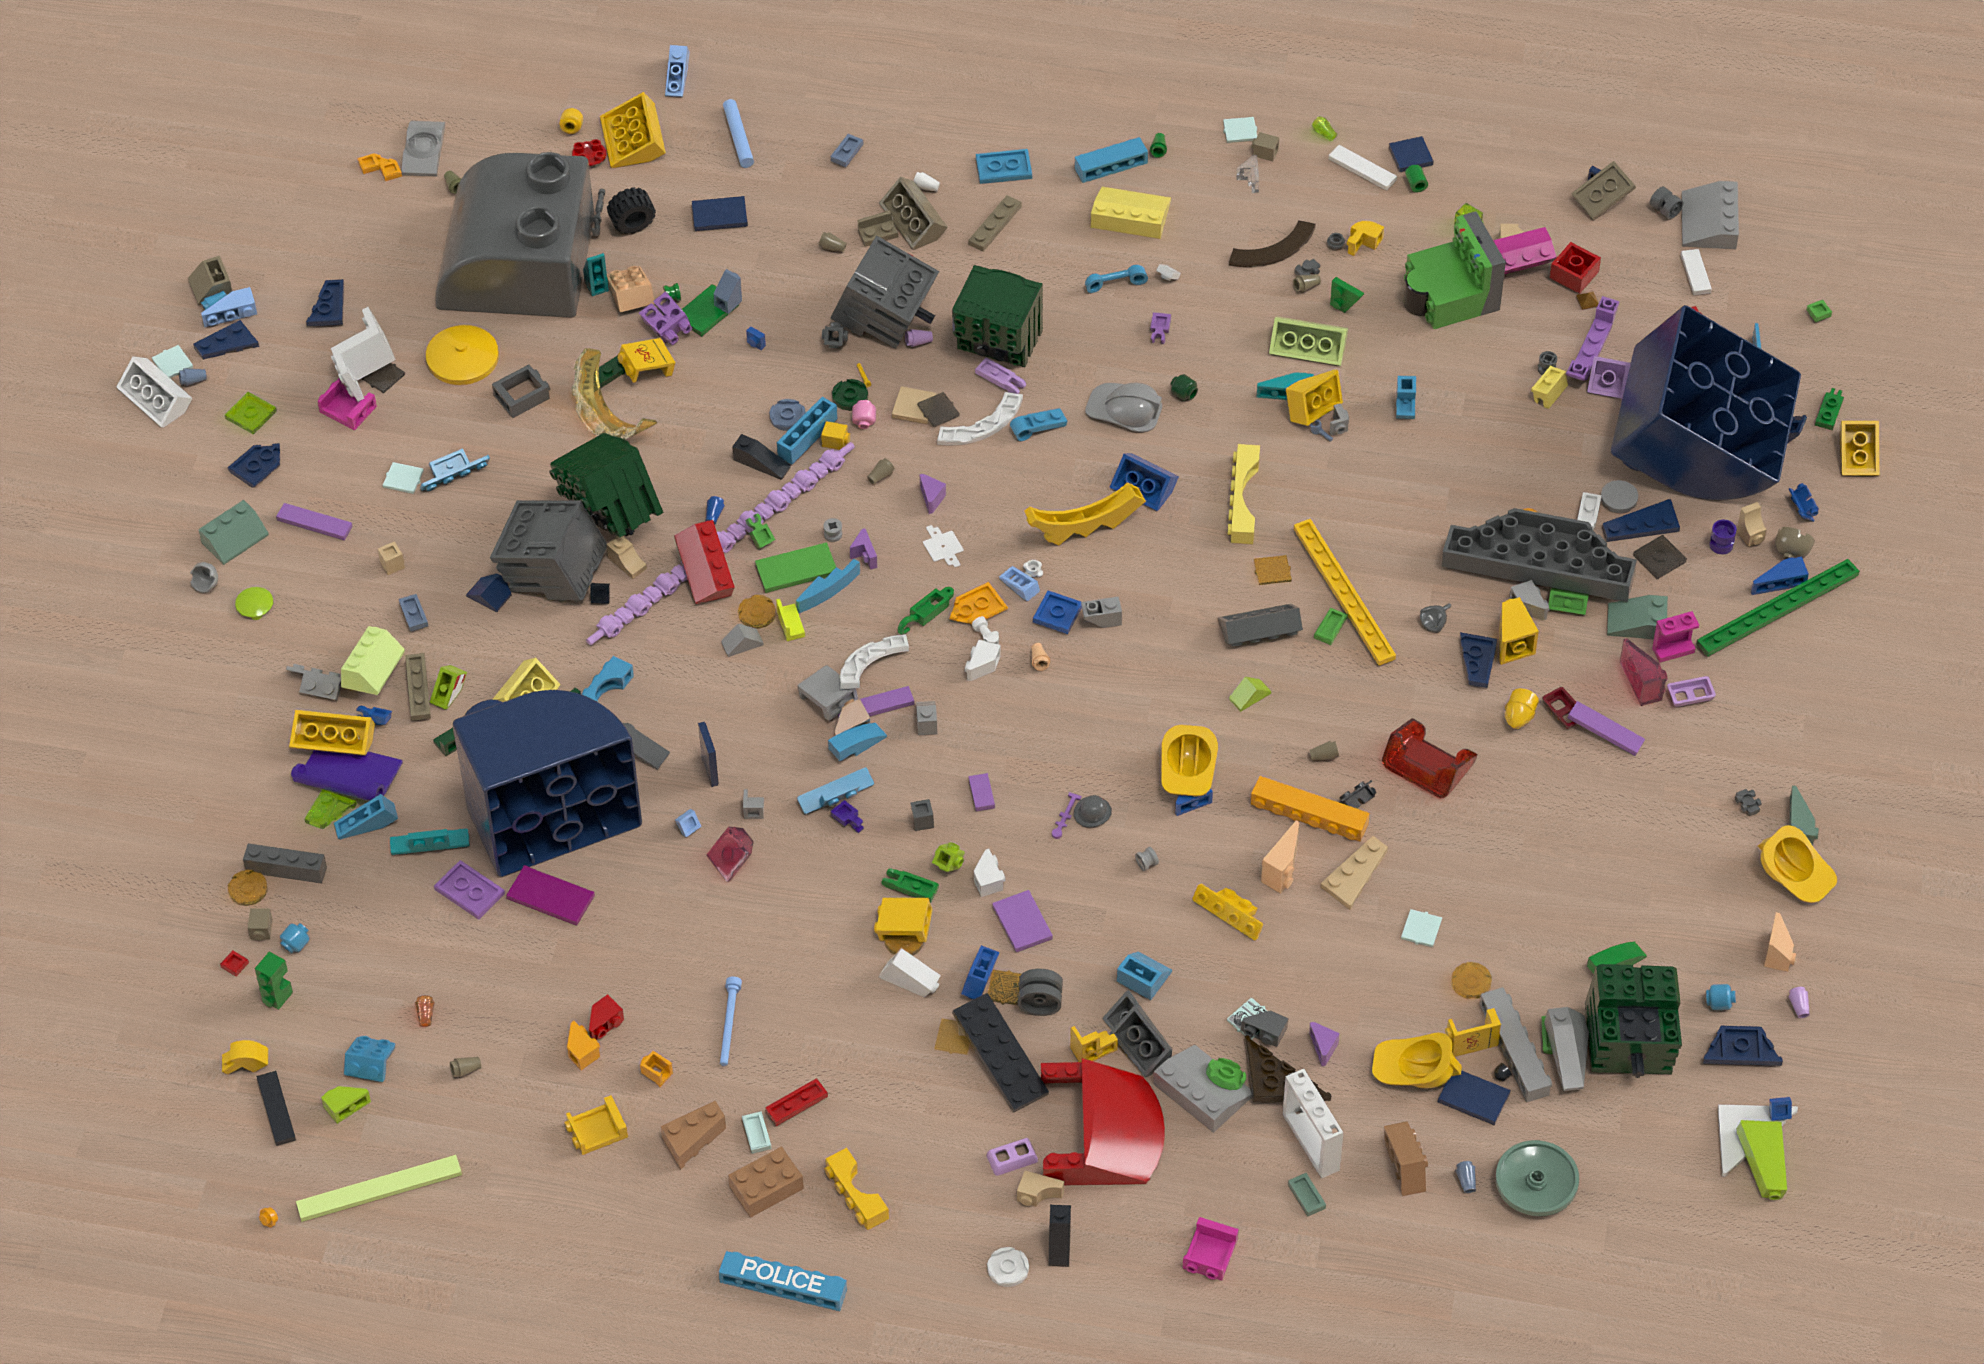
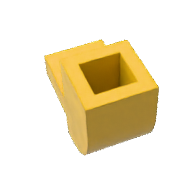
(1366, 234)
(245, 1054)

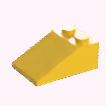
(1313, 397)
(1859, 448)

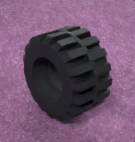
(631, 210)

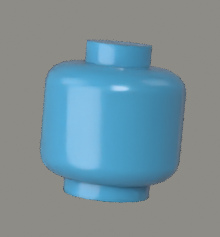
(294, 937)
(1720, 997)

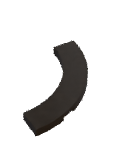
(1276, 252)

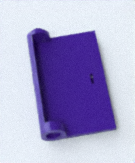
(348, 773)

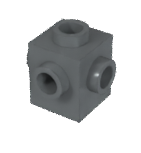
(829, 339)

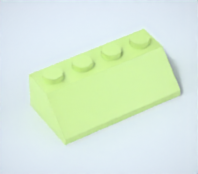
(1308, 340)
(371, 661)

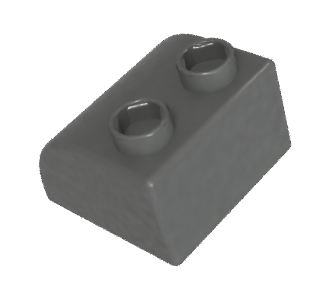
(518, 236)

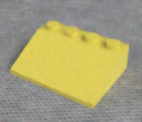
(1130, 212)

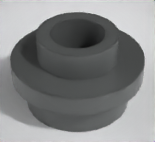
(1336, 241)

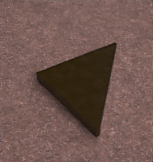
(1269, 1074)

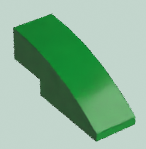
(1621, 954)

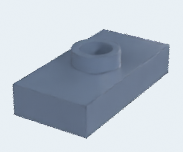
(846, 150)
(413, 612)

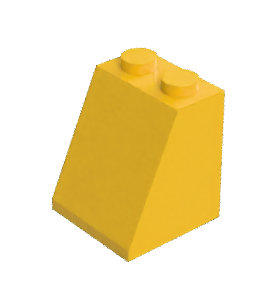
(1516, 632)

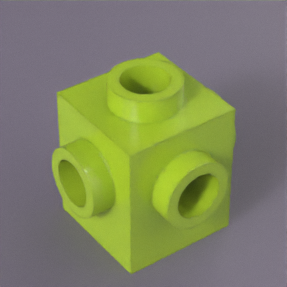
(948, 857)

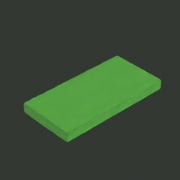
(795, 567)

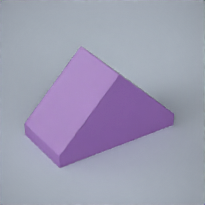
(932, 491)
(1324, 1041)

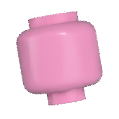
(864, 414)

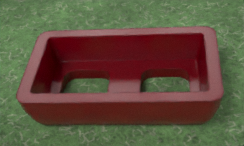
(1562, 695)

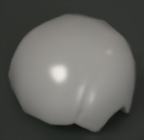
(204, 577)

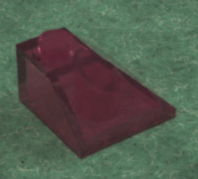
(731, 851)

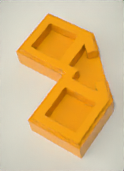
(374, 162)

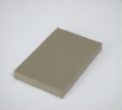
(1603, 190)

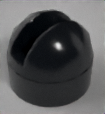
(1502, 1072)

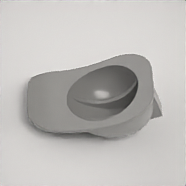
(1127, 405)

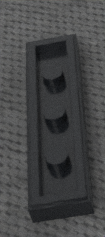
(276, 1108)

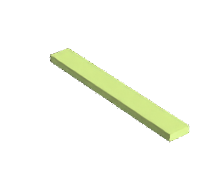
(378, 1188)

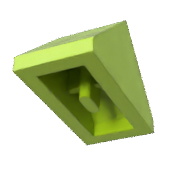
(1248, 693)

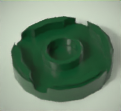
(848, 393)

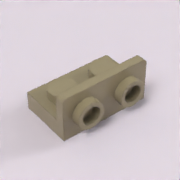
(879, 225)

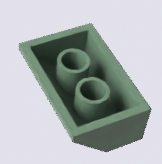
(233, 532)

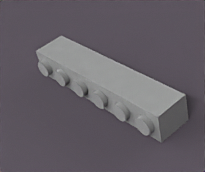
(1516, 1046)

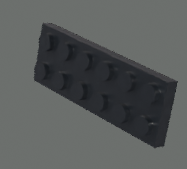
(1000, 1052)

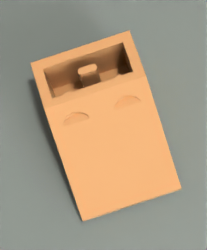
(630, 288)

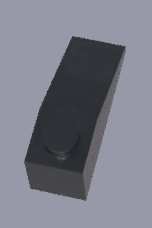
(759, 457)

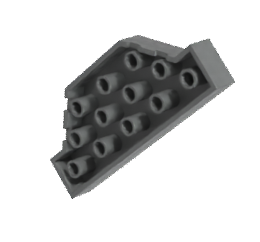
(1541, 549)

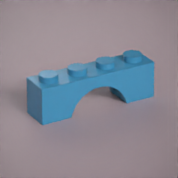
(614, 675)

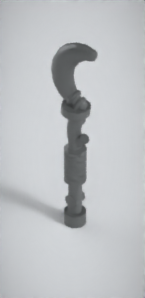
(599, 207)

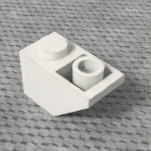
(983, 661)
(987, 875)

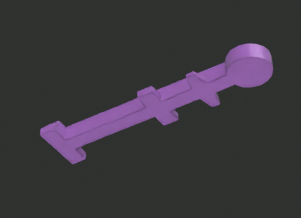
(1057, 833)

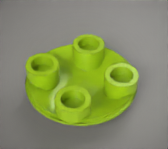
(254, 602)

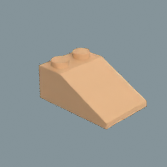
(1280, 861)

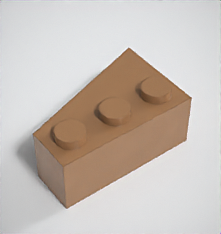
(693, 1131)
(1407, 1157)

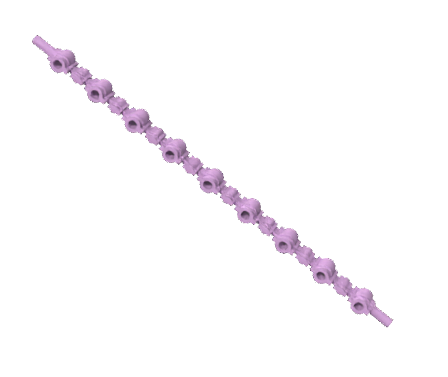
(668, 583)

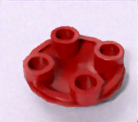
(591, 150)

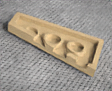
(1351, 876)

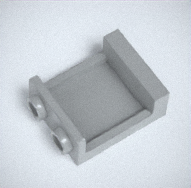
(825, 691)

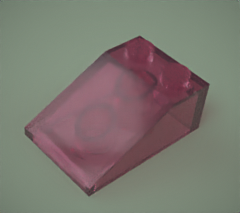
(1643, 673)

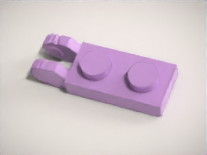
(1000, 376)

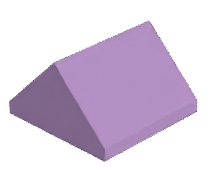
(1608, 377)

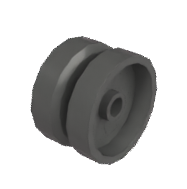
(1040, 992)

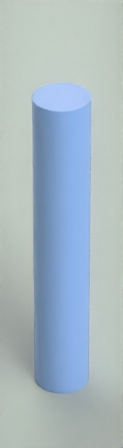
(738, 133)

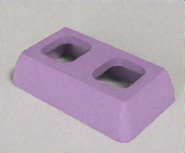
(1688, 687)
(1015, 1161)

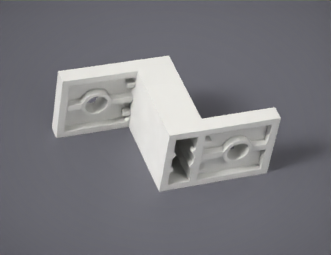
(362, 354)

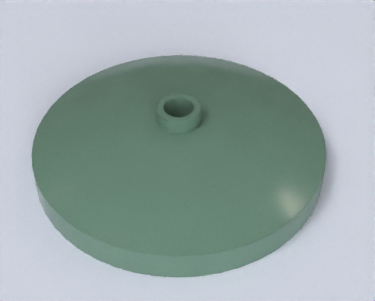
(1537, 1178)

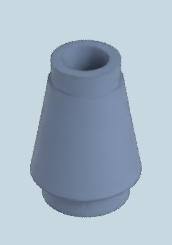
(190, 376)
(1466, 1175)

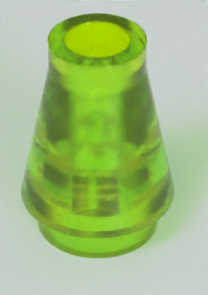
(1323, 127)

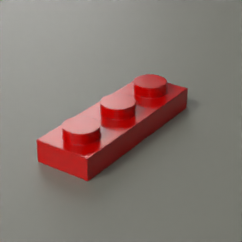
(796, 1102)

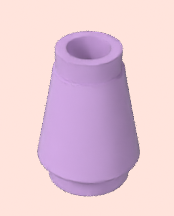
(917, 337)
(1799, 1001)

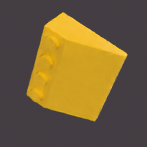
(632, 132)

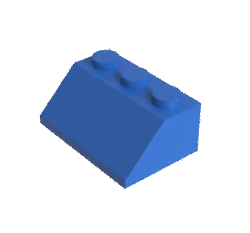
(1153, 481)

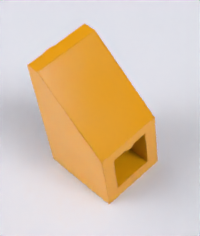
(580, 1047)

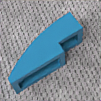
(855, 740)

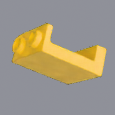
(904, 917)
(597, 1127)

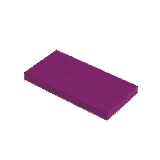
(550, 895)

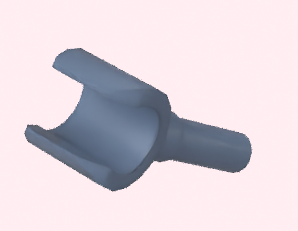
(1318, 430)

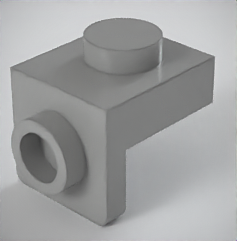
(1341, 420)

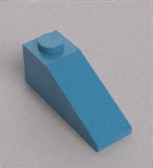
(368, 817)

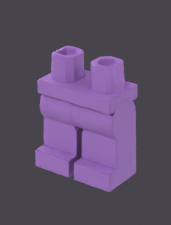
(671, 323)

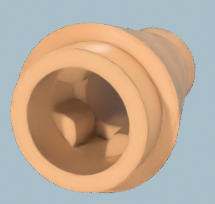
(1040, 659)

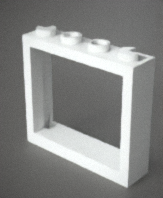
(1313, 1123)

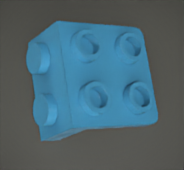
(368, 1058)

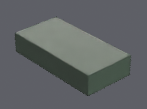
(1306, 1194)

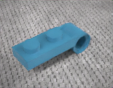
(1025, 425)

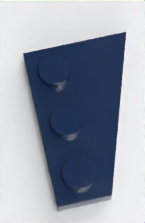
(227, 339)
(1478, 658)

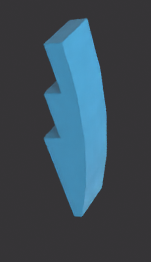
(826, 588)

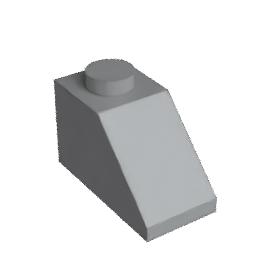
(926, 718)

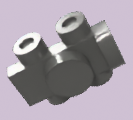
(1307, 268)
(1748, 803)

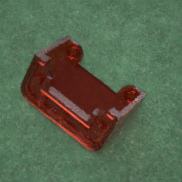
(1423, 762)

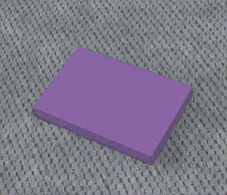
(469, 889)
(1022, 921)

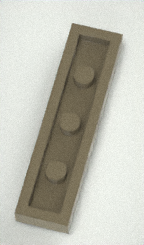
(995, 223)
(418, 686)

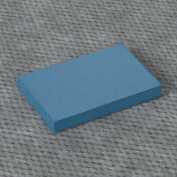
(1003, 166)

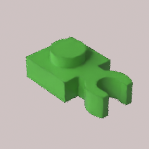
(761, 533)

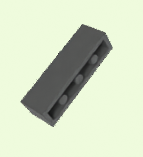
(285, 863)

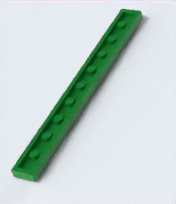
(1777, 607)

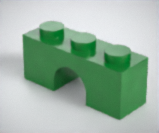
(272, 985)

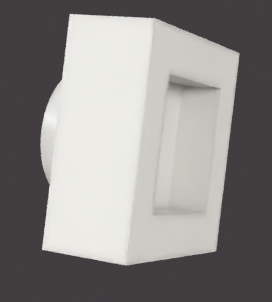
(1167, 272)

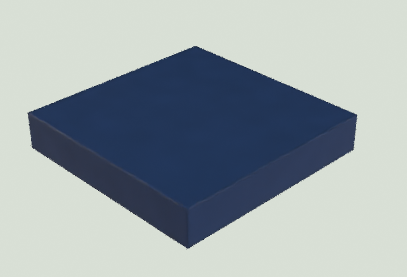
(1411, 152)

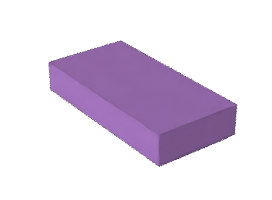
(981, 792)

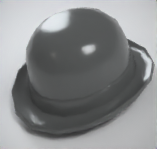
(1092, 811)

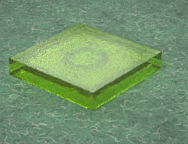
(250, 413)

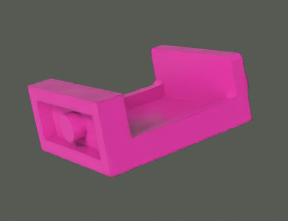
(343, 408)
(1674, 636)
(1211, 1249)

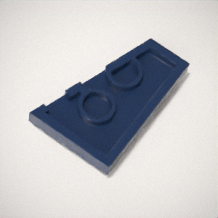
(329, 305)

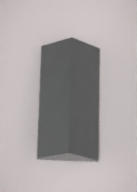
(1137, 1034)

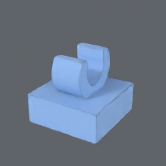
(688, 822)

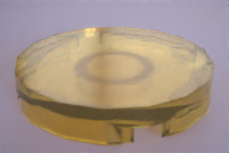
(757, 611)
(247, 887)
(906, 942)
(1471, 980)

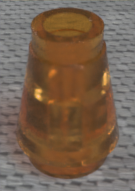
(424, 1008)

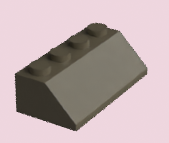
(913, 213)

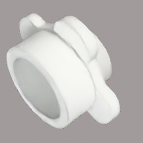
(1033, 568)

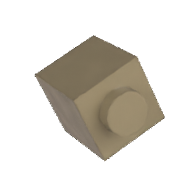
(1265, 146)
(260, 924)

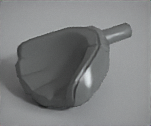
(1434, 617)

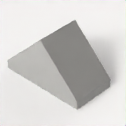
(741, 639)

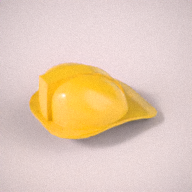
(1188, 760)
(1796, 864)
(1416, 1061)

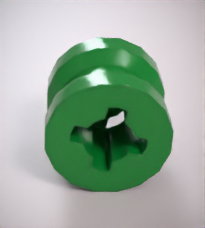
(673, 291)

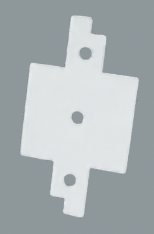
(935, 547)

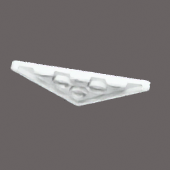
(1729, 1118)

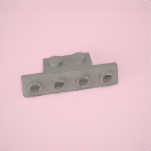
(318, 684)

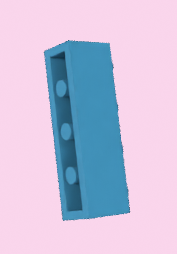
(1111, 160)
(806, 430)

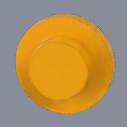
(268, 1217)

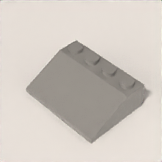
(1711, 216)
(1186, 1082)

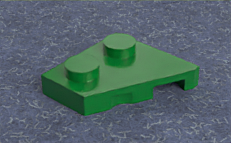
(1343, 295)

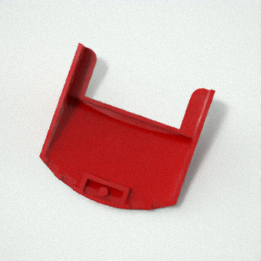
(1119, 1126)

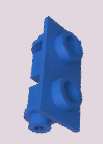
(1806, 508)

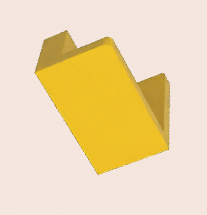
(1092, 1045)

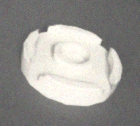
(1008, 1267)

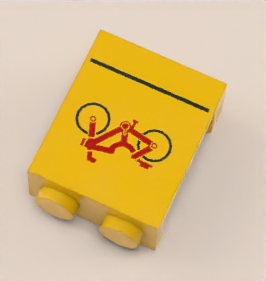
(645, 356)
(1477, 1037)

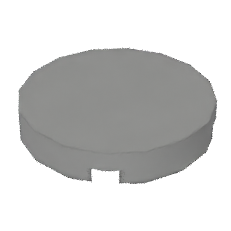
(1619, 496)

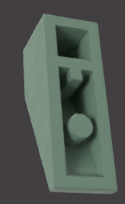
(1801, 816)

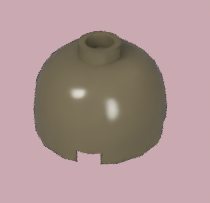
(1792, 543)

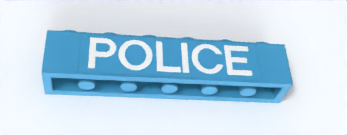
(783, 1280)

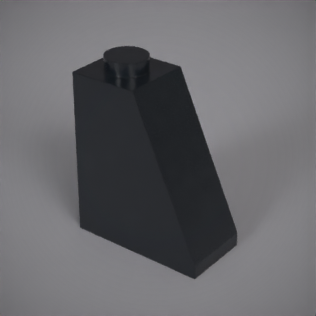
(1059, 1235)

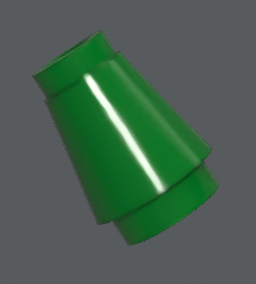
(1158, 147)

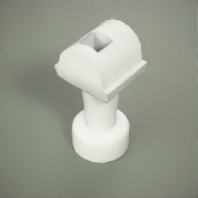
(980, 625)

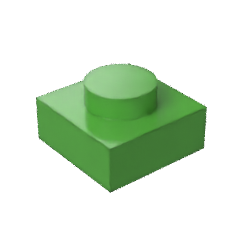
(1819, 310)

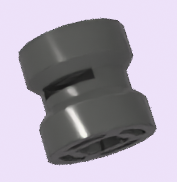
(1546, 360)

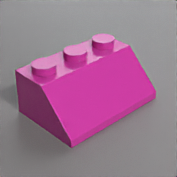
(1526, 250)

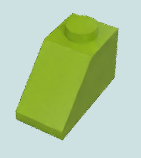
(344, 1101)

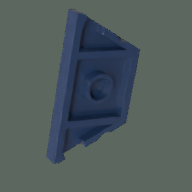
(1742, 1047)

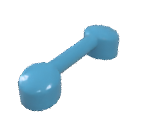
(1135, 273)

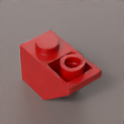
(604, 1017)

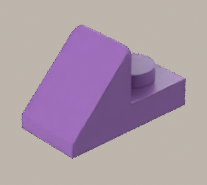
(863, 547)

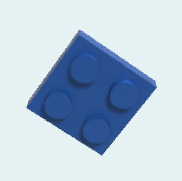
(1057, 612)

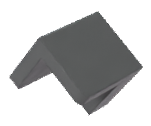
(922, 815)

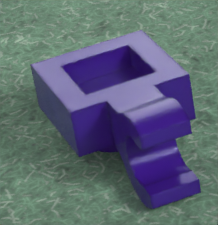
(845, 814)

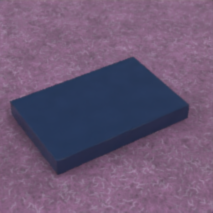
(719, 213)
(708, 754)
(1474, 1097)

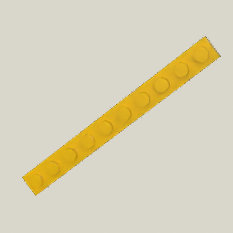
(1344, 592)

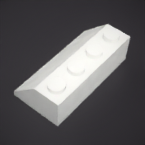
(153, 391)

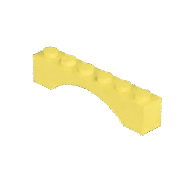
(1242, 520)

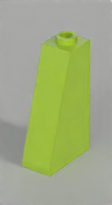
(1765, 1154)

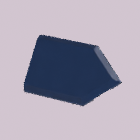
(256, 464)

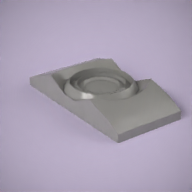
(423, 148)

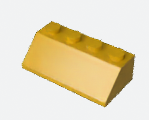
(332, 732)

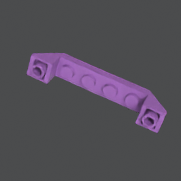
(1595, 339)

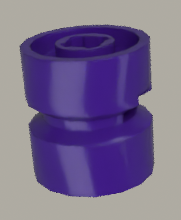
(1722, 536)

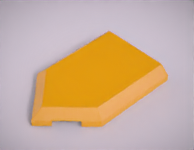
(976, 603)

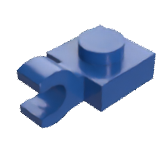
(378, 715)

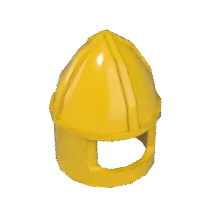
(1521, 707)

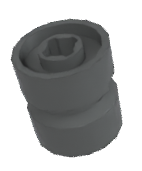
(1666, 202)

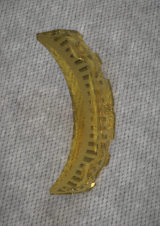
(591, 404)

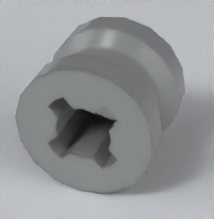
(835, 533)
(1146, 858)

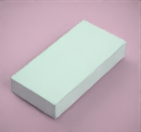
(756, 1132)

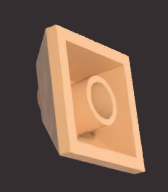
(1780, 947)

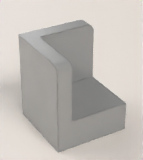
(753, 806)

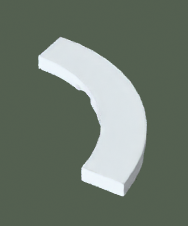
(984, 428)
(867, 654)

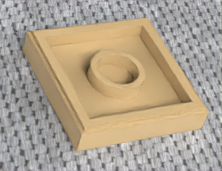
(906, 405)

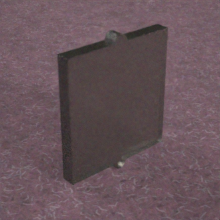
(384, 377)
(938, 409)

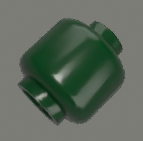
(1184, 387)

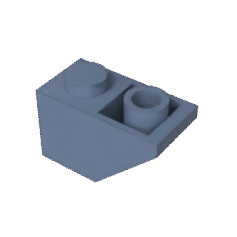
(728, 292)

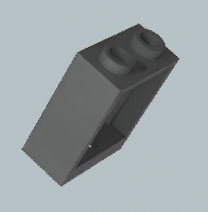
(526, 402)

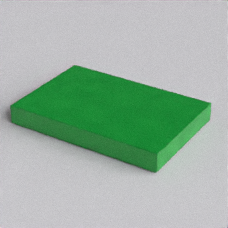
(703, 313)

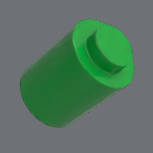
(1416, 178)

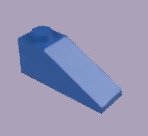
(1782, 576)
(980, 972)

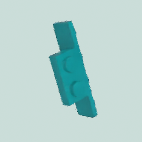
(429, 841)

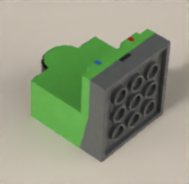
(1457, 277)

